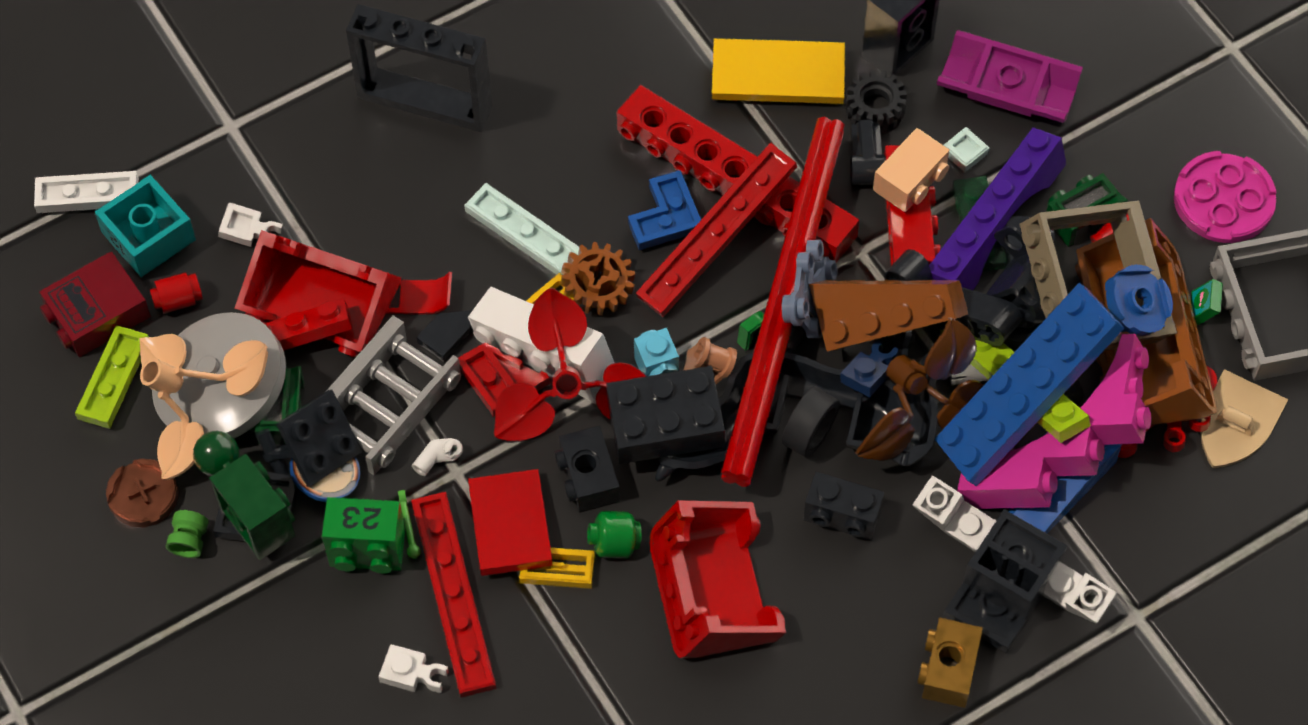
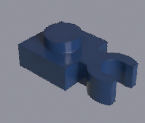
(868, 372)

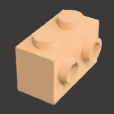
(911, 170)

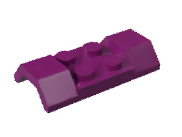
(1010, 77)

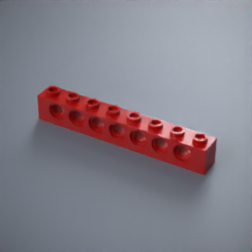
(702, 142)

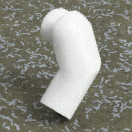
(435, 452)

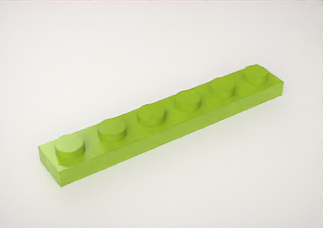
(1064, 416)

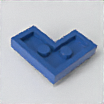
(671, 219)

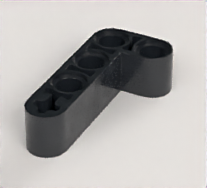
(989, 317)

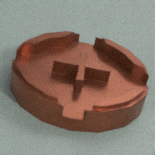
(140, 494)

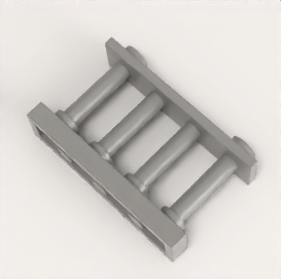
(371, 365)

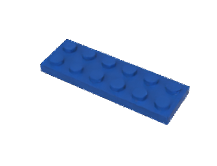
(1028, 384)

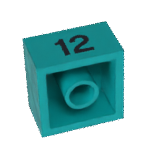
(145, 225)

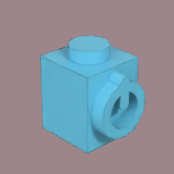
(656, 353)

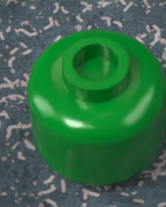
(614, 534)

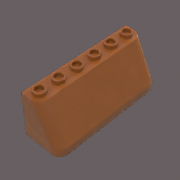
(1177, 375)

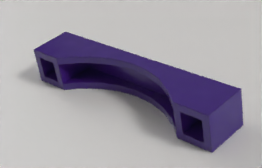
(1026, 172)

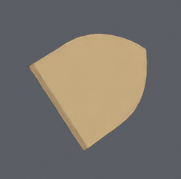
(1242, 420)

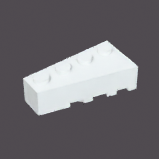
(504, 324)

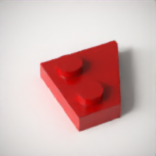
(493, 371)

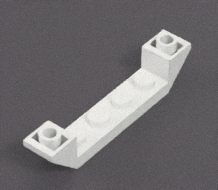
(970, 526)

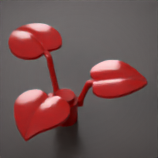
(552, 324)

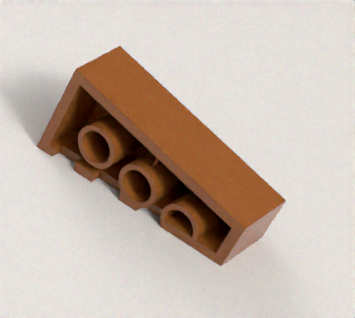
(876, 309)

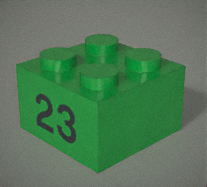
(364, 534)

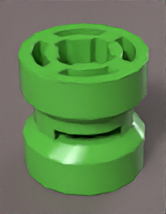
(187, 534)

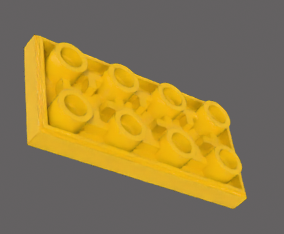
(778, 71)

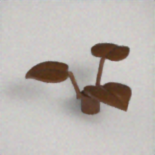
(948, 356)

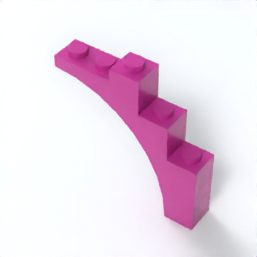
(1116, 416)

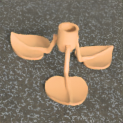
(163, 372)

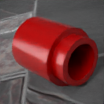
(176, 292)

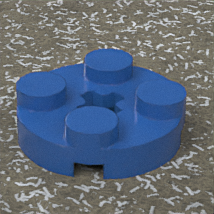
(1123, 306)

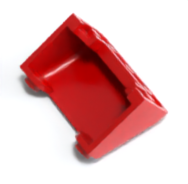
(298, 277)
(710, 578)

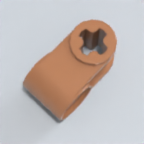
(708, 354)

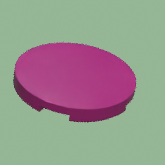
(1225, 197)

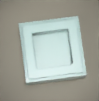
(966, 149)

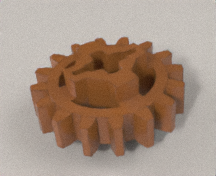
(611, 287)

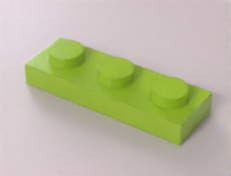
(111, 378)

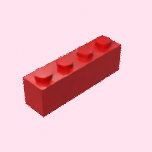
(914, 227)

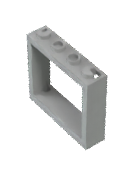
(1246, 254)

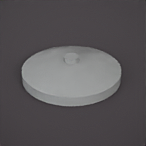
(209, 400)

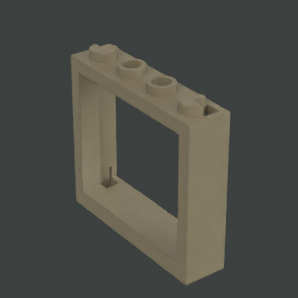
(1131, 240)

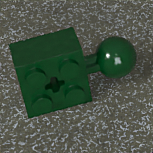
(245, 493)

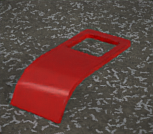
(424, 296)

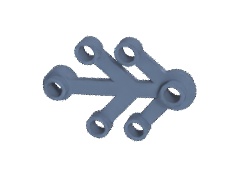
(810, 269)

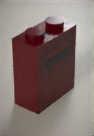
(92, 303)

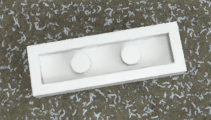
(80, 191)

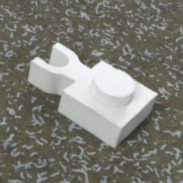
(244, 225)
(407, 667)

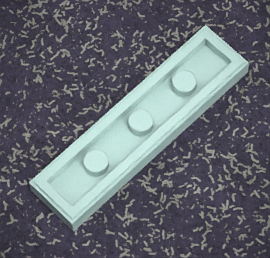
(520, 228)

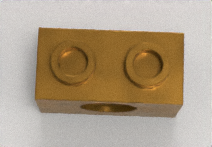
(952, 683)

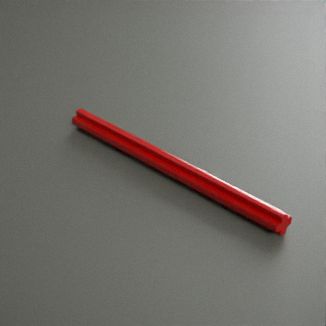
(774, 332)

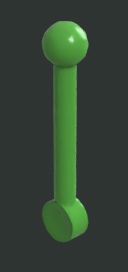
(413, 550)

